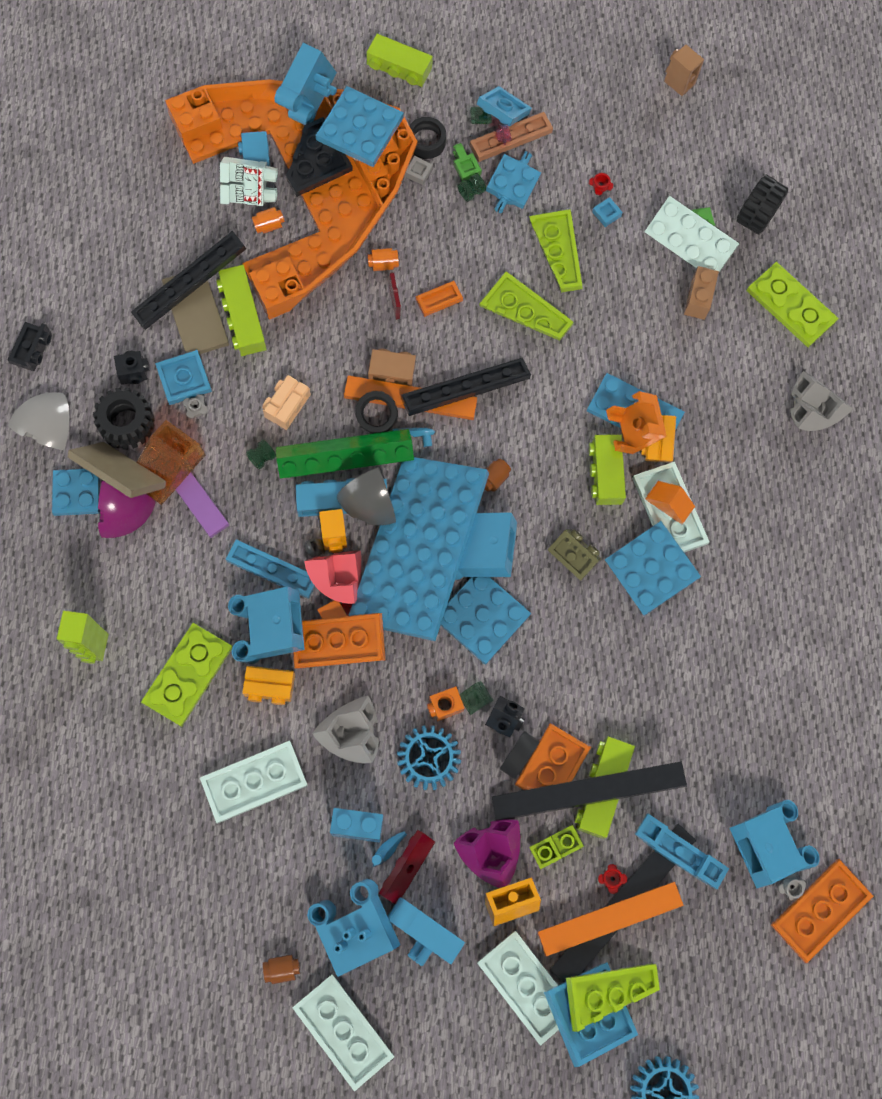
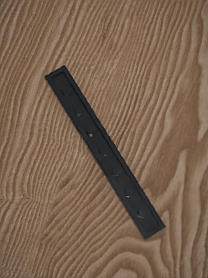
(589, 791)
(644, 879)

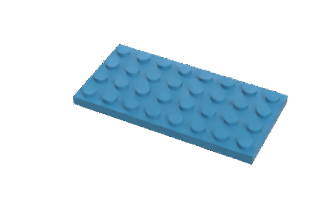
(421, 553)

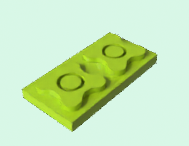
(792, 304)
(187, 674)

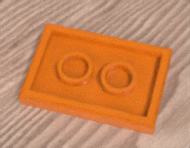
(554, 760)

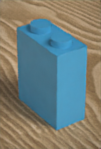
(356, 825)

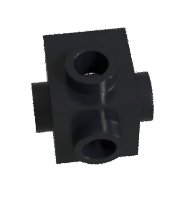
(131, 367)
(506, 717)

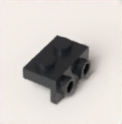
(30, 346)

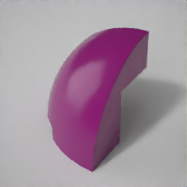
(121, 513)
(491, 851)

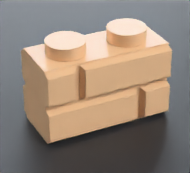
(286, 402)

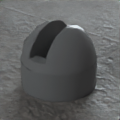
(309, 549)

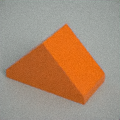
(671, 500)

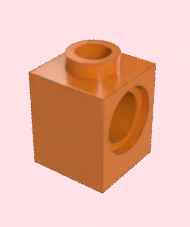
(453, 697)

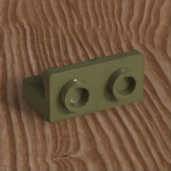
(574, 553)

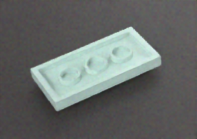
(691, 236)
(689, 534)
(253, 782)
(522, 984)
(343, 1032)

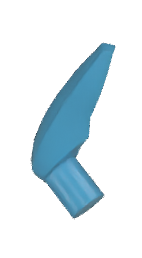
(425, 433)
(387, 849)

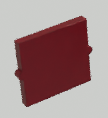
(394, 296)

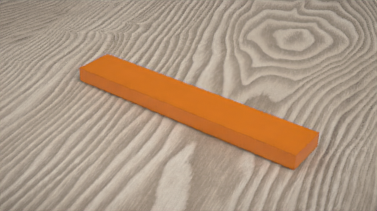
(358, 386)
(610, 918)

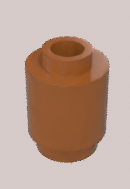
(498, 473)
(281, 969)

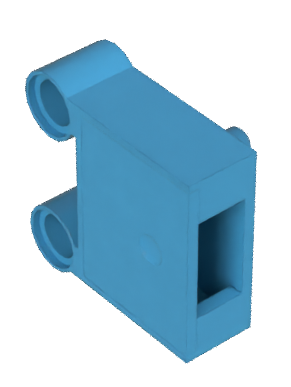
(306, 84)
(489, 546)
(273, 624)
(770, 847)
(428, 933)
(358, 935)

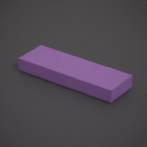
(201, 506)

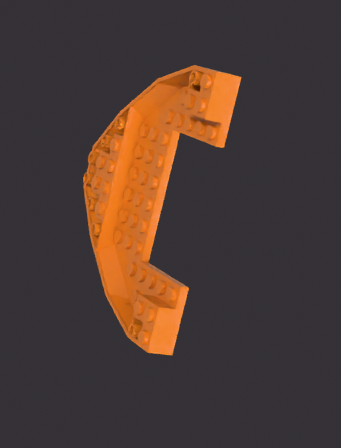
(342, 209)

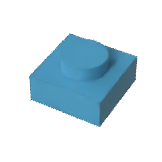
(607, 212)

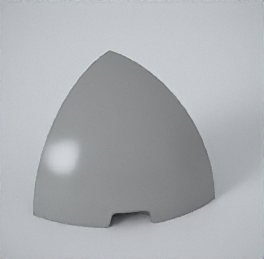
(816, 405)
(43, 419)
(350, 731)

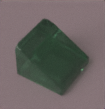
(478, 116)
(475, 697)

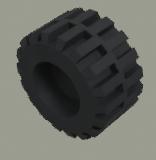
(762, 204)
(113, 405)

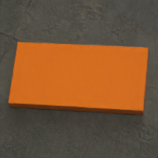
(341, 641)
(822, 910)

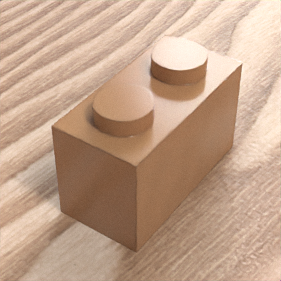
(683, 69)
(701, 292)
(392, 367)

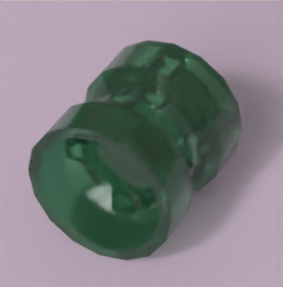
(471, 187)
(261, 454)

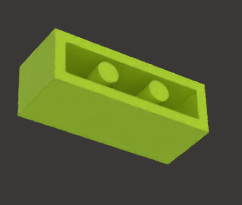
(399, 60)
(607, 471)

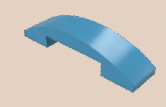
(681, 852)

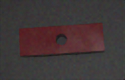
(407, 867)

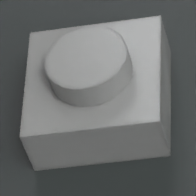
(418, 170)

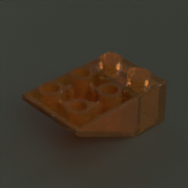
(170, 456)

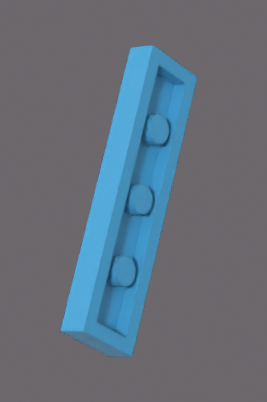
(270, 568)

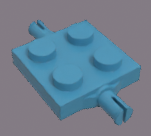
(513, 181)

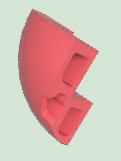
(336, 575)

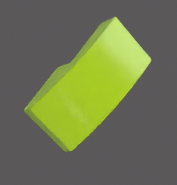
(556, 846)

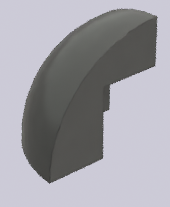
(368, 499)

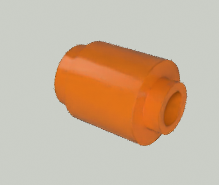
(268, 220)
(383, 259)

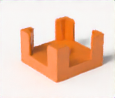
(639, 423)

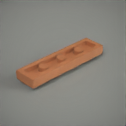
(521, 133)

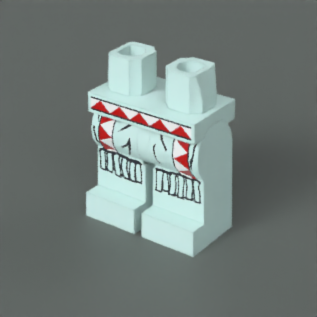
(246, 182)

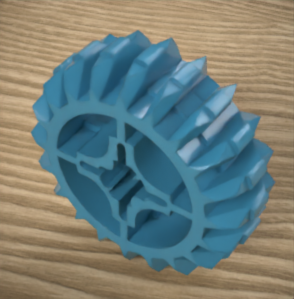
(419, 739)
(664, 1080)

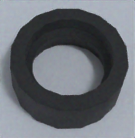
(432, 124)
(376, 395)
(519, 755)

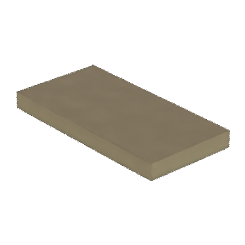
(199, 321)
(116, 469)

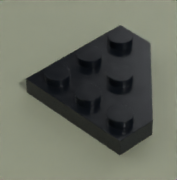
(315, 162)

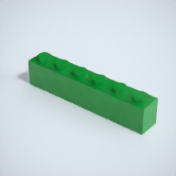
(344, 453)

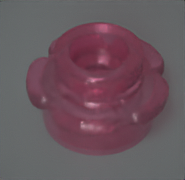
(503, 134)

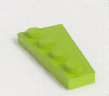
(558, 243)
(522, 305)
(607, 992)

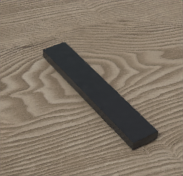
(188, 280)
(465, 386)

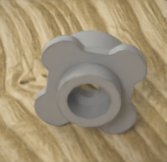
(195, 412)
(797, 890)

